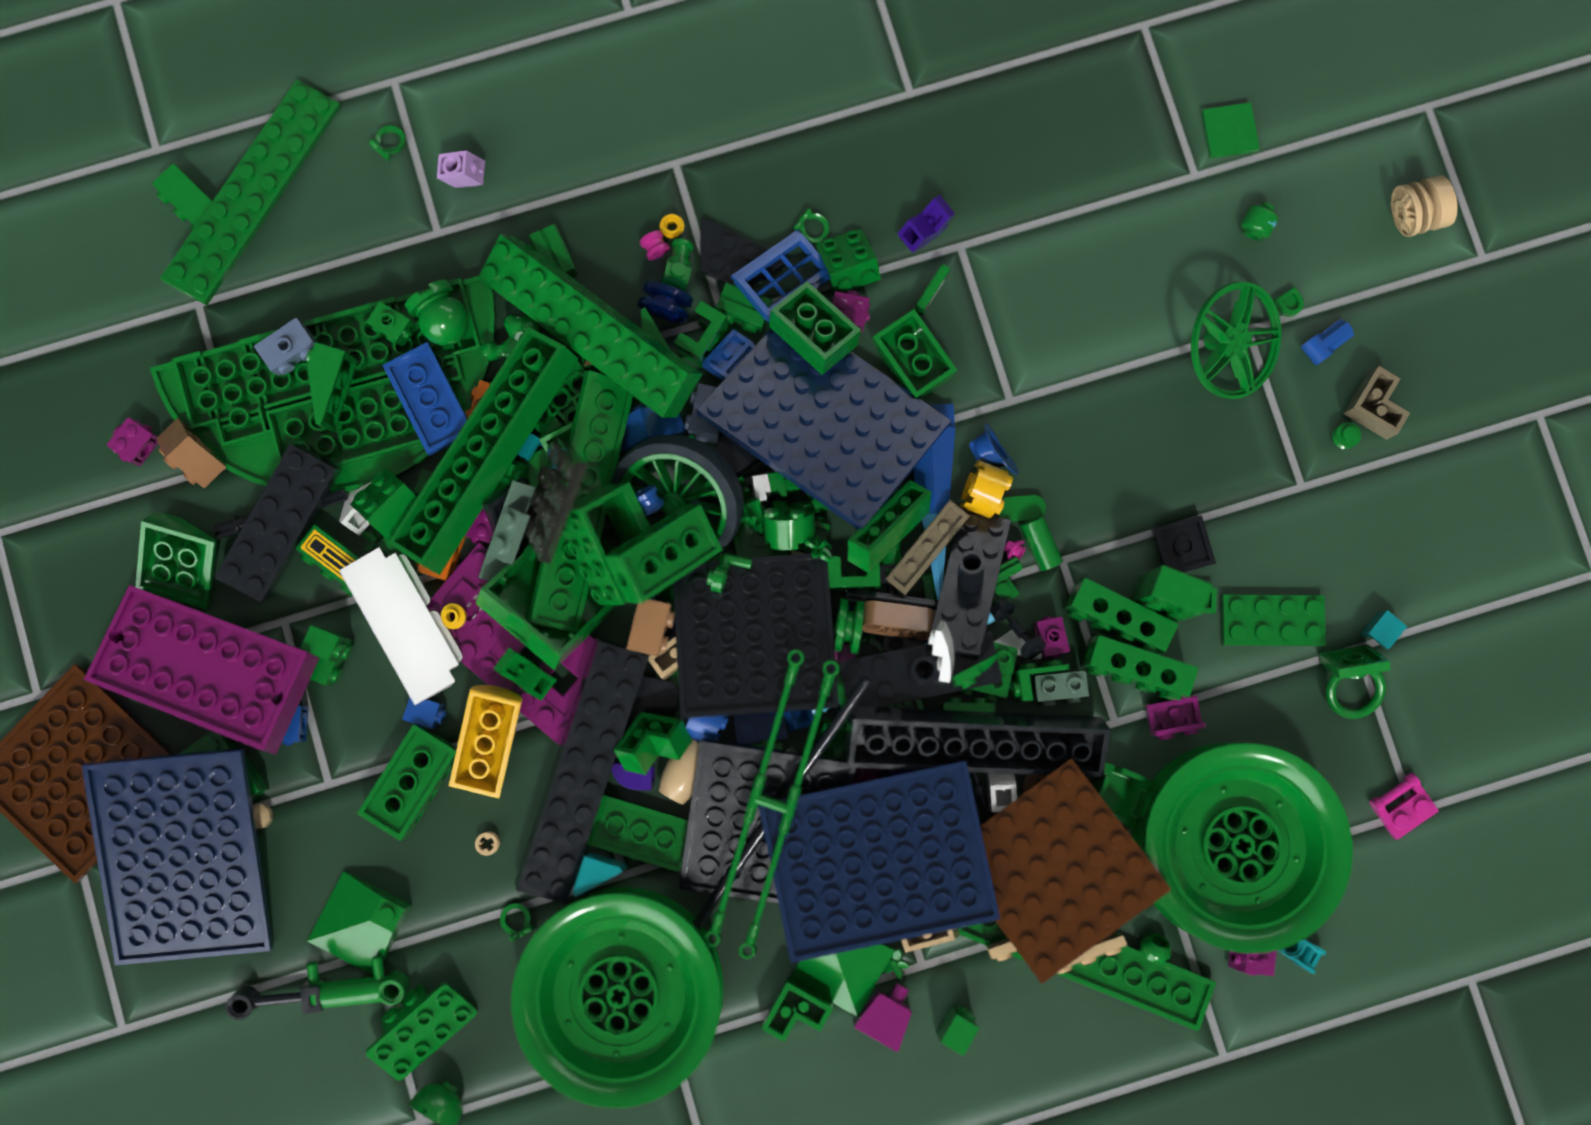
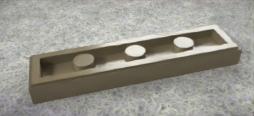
(927, 547)

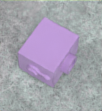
(461, 169)

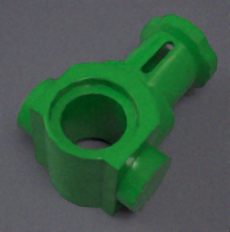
(677, 267)

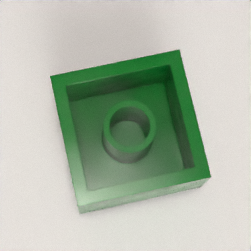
(384, 502)

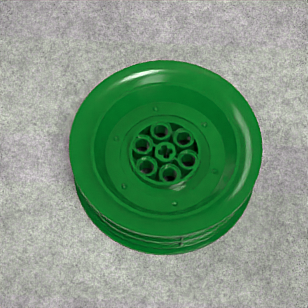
(1301, 823)
(583, 1050)

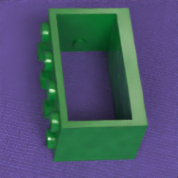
(627, 521)

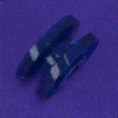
(665, 302)

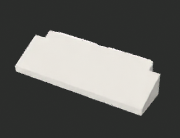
(406, 630)

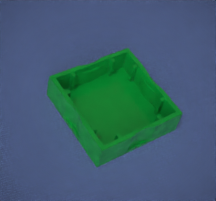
(509, 600)

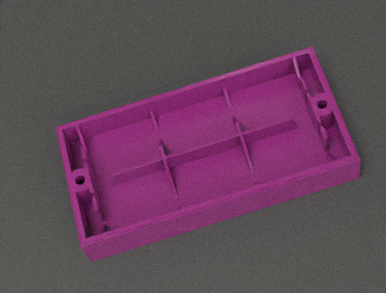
(202, 669)

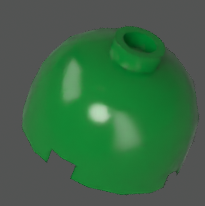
(438, 1103)

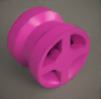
(654, 245)

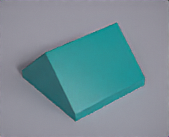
(596, 870)

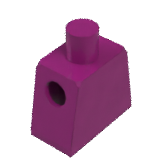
(885, 1017)

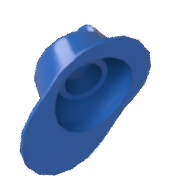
(989, 450)

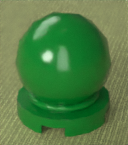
(440, 316)

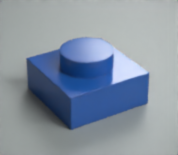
(798, 719)

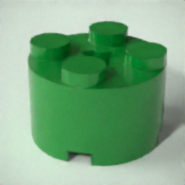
(788, 524)

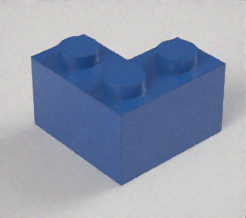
(646, 423)

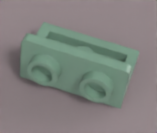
(1065, 686)

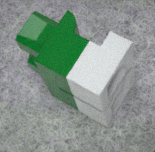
(772, 486)

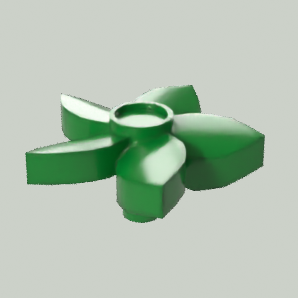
(374, 540)
(820, 548)
(897, 964)

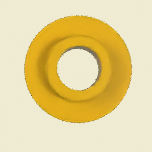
(672, 219)
(460, 616)

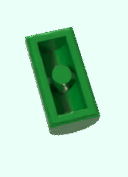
(1041, 543)

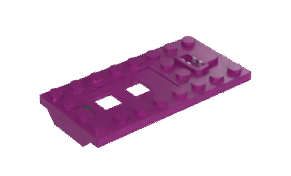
(486, 641)

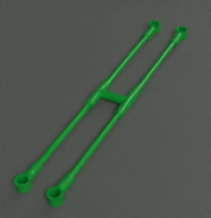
(787, 808)

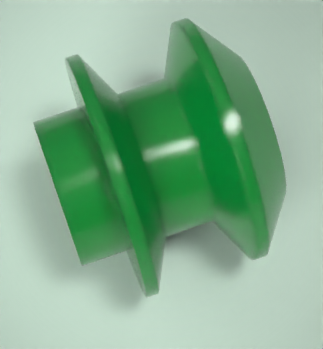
(1346, 435)

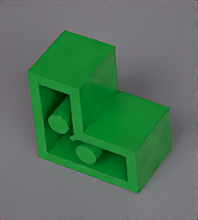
(331, 650)
(649, 738)
(792, 1004)

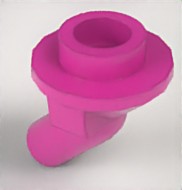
(1015, 549)

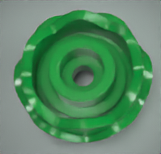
(1156, 948)

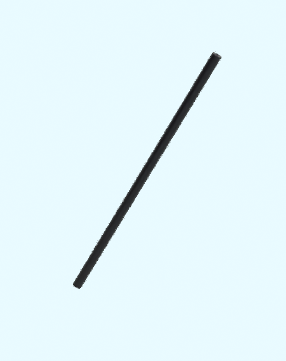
(814, 755)

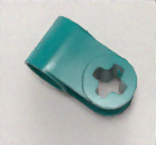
(1304, 955)

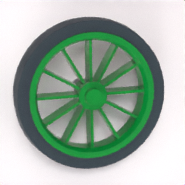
(674, 494)

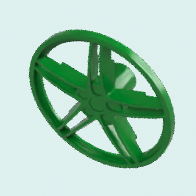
(1233, 339)

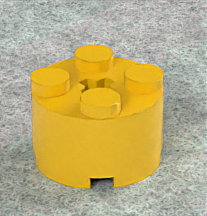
(985, 489)

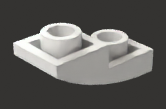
(944, 649)

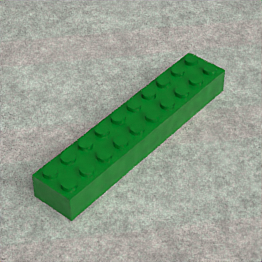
(590, 326)
(483, 450)

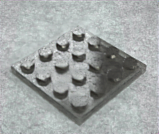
(553, 498)

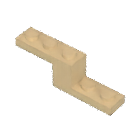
(1110, 945)

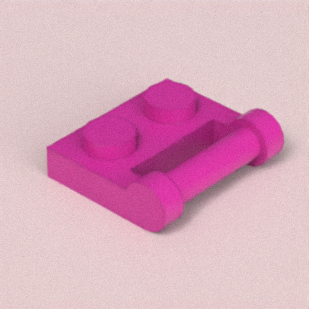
(1409, 812)

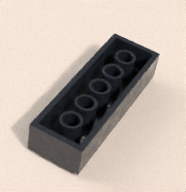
(278, 522)

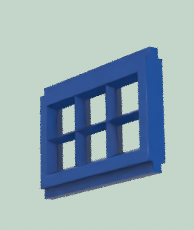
(767, 259)

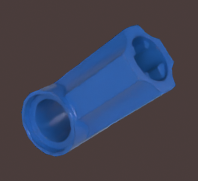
(1324, 344)

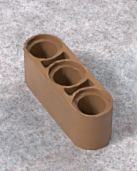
(898, 620)

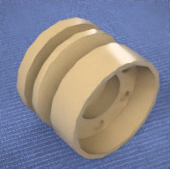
(1424, 205)

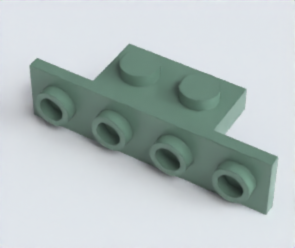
(508, 530)

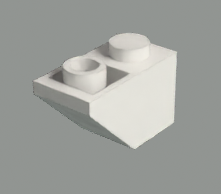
(1000, 790)

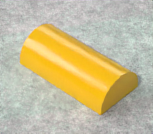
(486, 740)

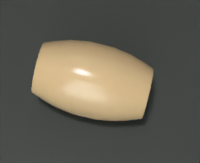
(679, 775)

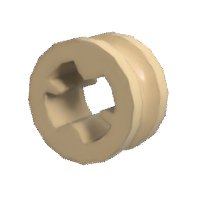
(487, 851)

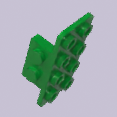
(419, 1028)

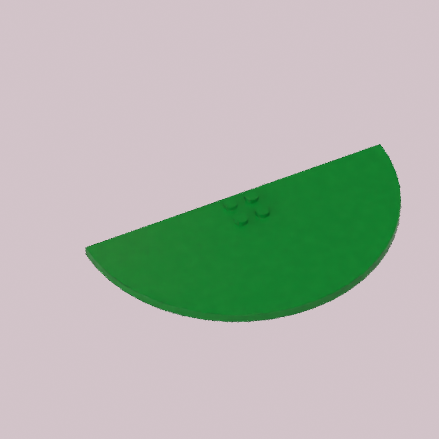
(255, 414)

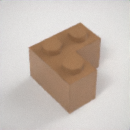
(189, 454)
(650, 626)

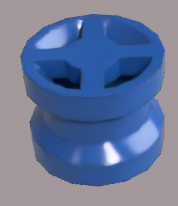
(649, 500)

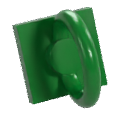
(1355, 664)

